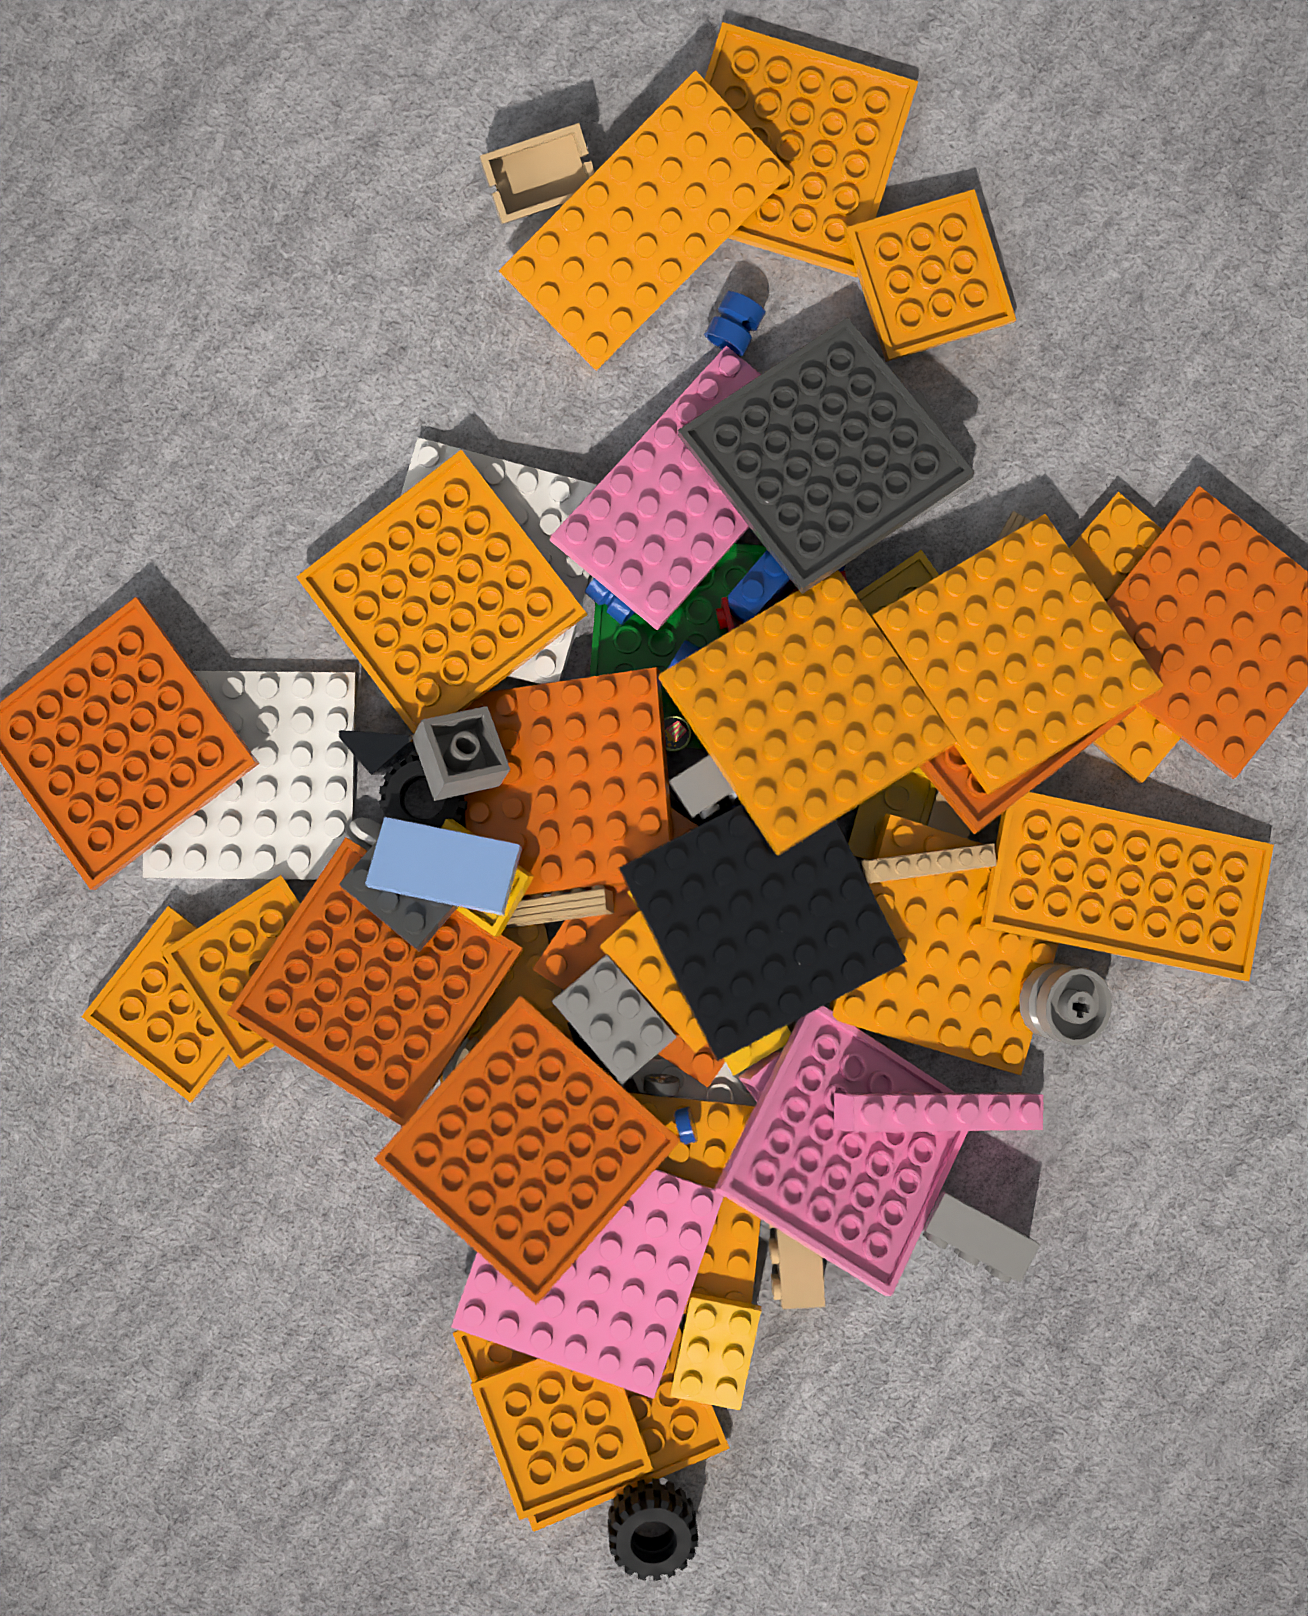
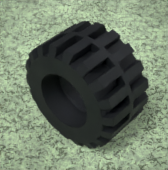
(394, 792)
(652, 1554)

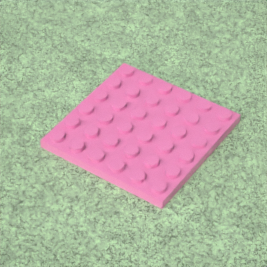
(832, 1190)
(617, 1301)

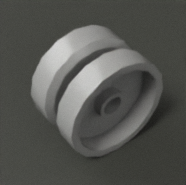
(1065, 1003)

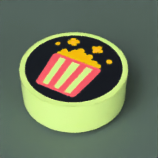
(676, 733)

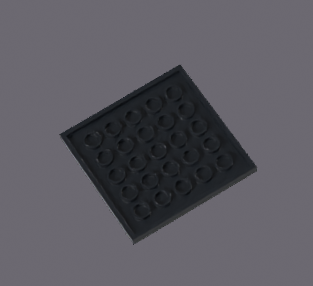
(758, 931)

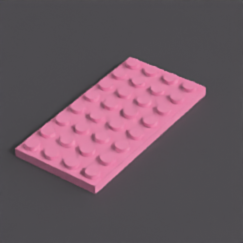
(658, 513)

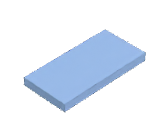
(444, 866)

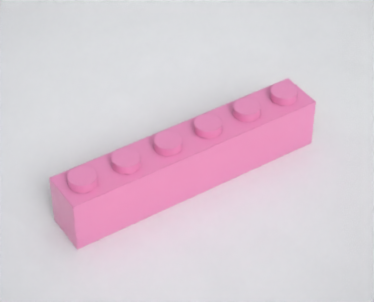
(937, 1111)

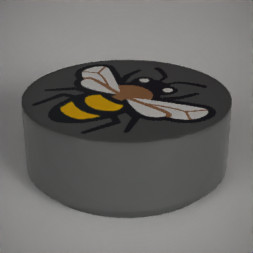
(661, 1085)

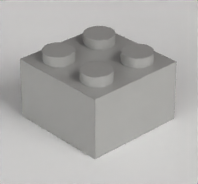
(460, 753)

